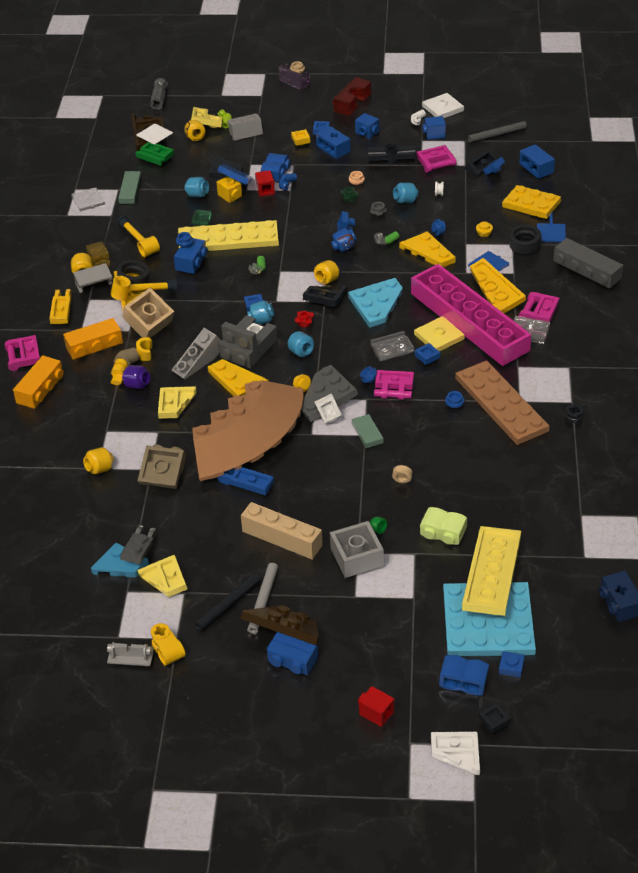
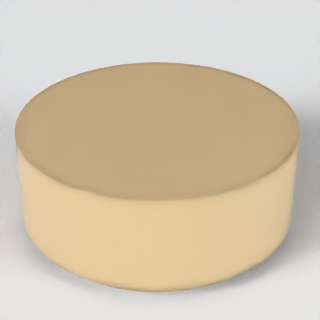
(402, 474)

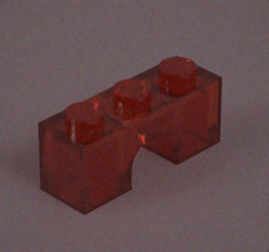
(347, 99)

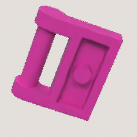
(440, 153)
(545, 308)
(28, 351)

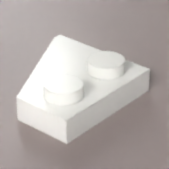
(457, 749)

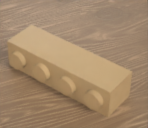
(281, 530)

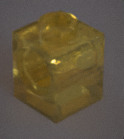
(98, 253)

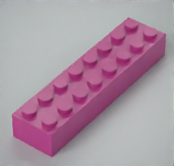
(471, 314)

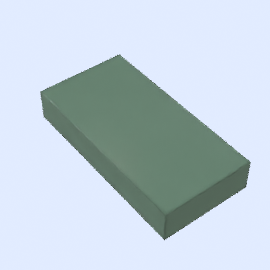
(367, 431)

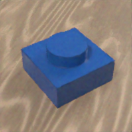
(320, 125)
(494, 166)
(252, 299)
(427, 353)
(511, 664)

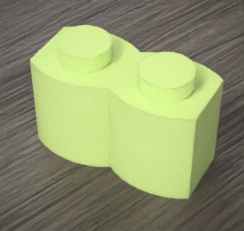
(443, 525)

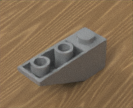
(199, 354)

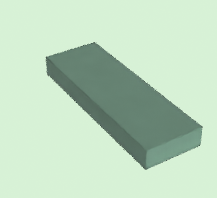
(129, 187)

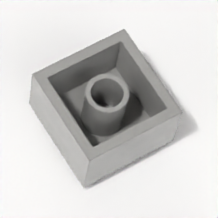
(357, 549)

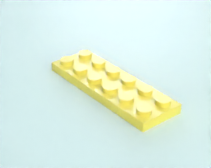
(236, 235)
(492, 571)

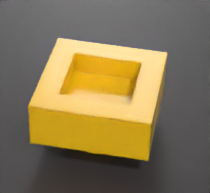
(300, 137)

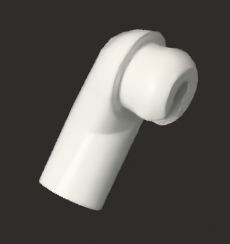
(416, 117)

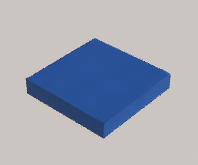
(234, 174)

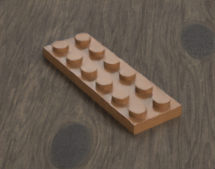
(502, 402)

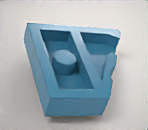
(111, 563)

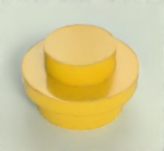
(484, 229)
(302, 381)

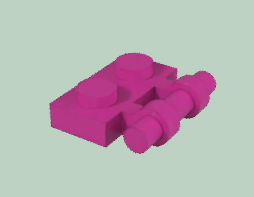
(394, 380)

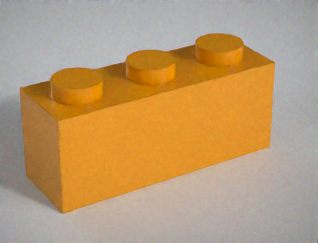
(93, 338)
(38, 382)

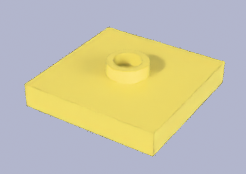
(439, 333)

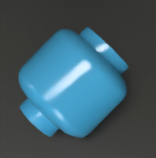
(197, 187)
(405, 193)
(262, 312)
(300, 344)

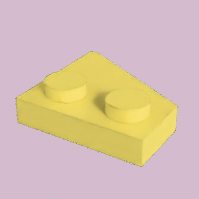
(164, 576)

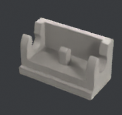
(245, 126)
(92, 276)

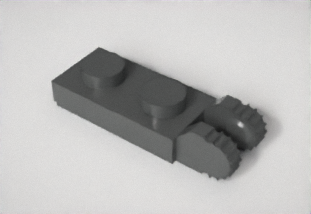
(138, 545)

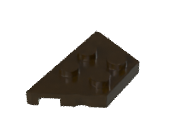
(141, 124)
(284, 621)

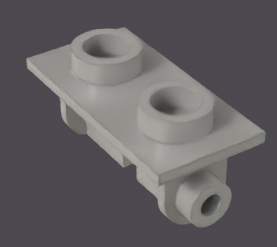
(130, 655)

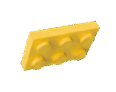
(531, 201)

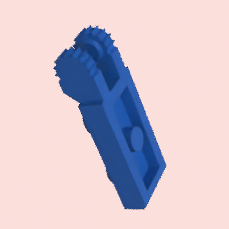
(247, 480)

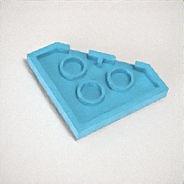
(376, 301)

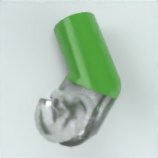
(386, 239)
(259, 267)

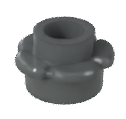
(378, 208)

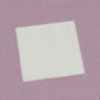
(154, 134)

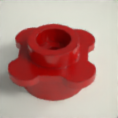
(304, 318)

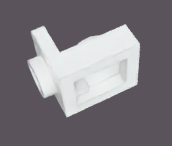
(328, 408)

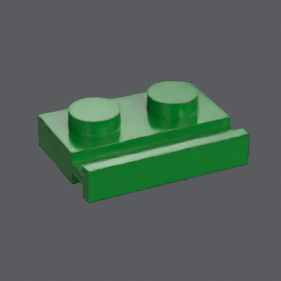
(155, 153)

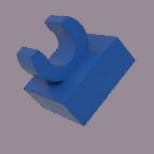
(344, 221)

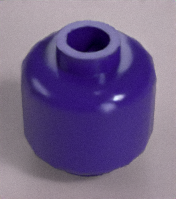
(136, 377)

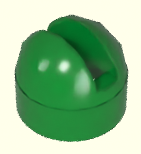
(378, 524)

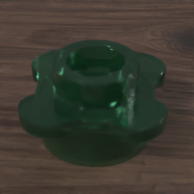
(349, 194)

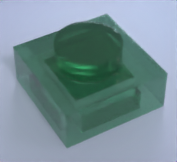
(201, 217)

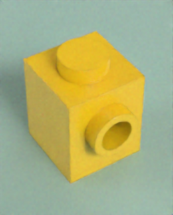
(229, 189)

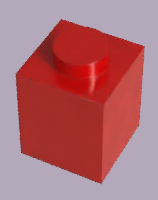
(264, 183)
(376, 706)

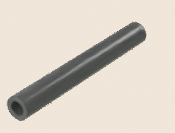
(497, 131)

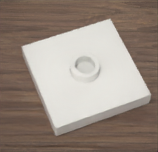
(443, 106)

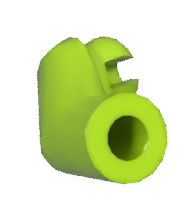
(225, 116)

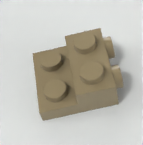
(162, 466)

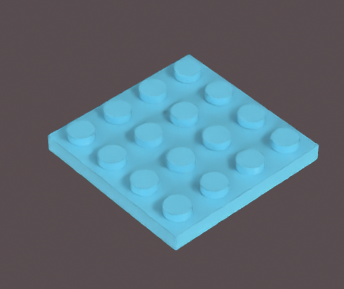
(485, 633)

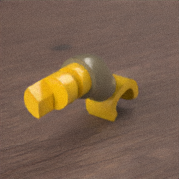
(130, 356)

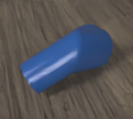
(283, 183)

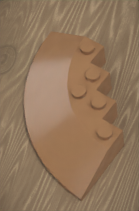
(247, 428)

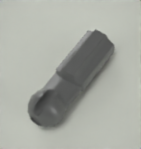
(158, 94)

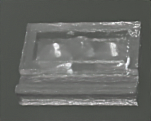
(537, 328)
(392, 346)

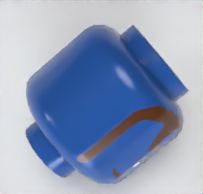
(343, 240)

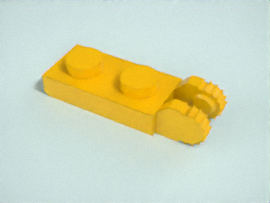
(60, 307)

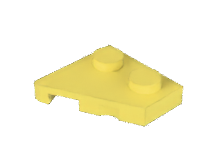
(174, 401)

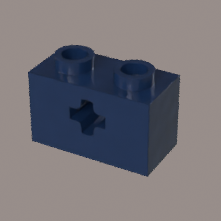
(620, 595)

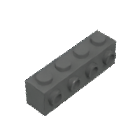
(588, 263)

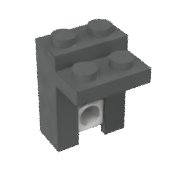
(246, 341)

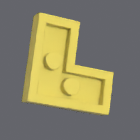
(206, 119)

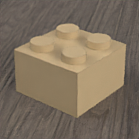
(147, 314)

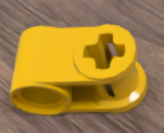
(166, 644)

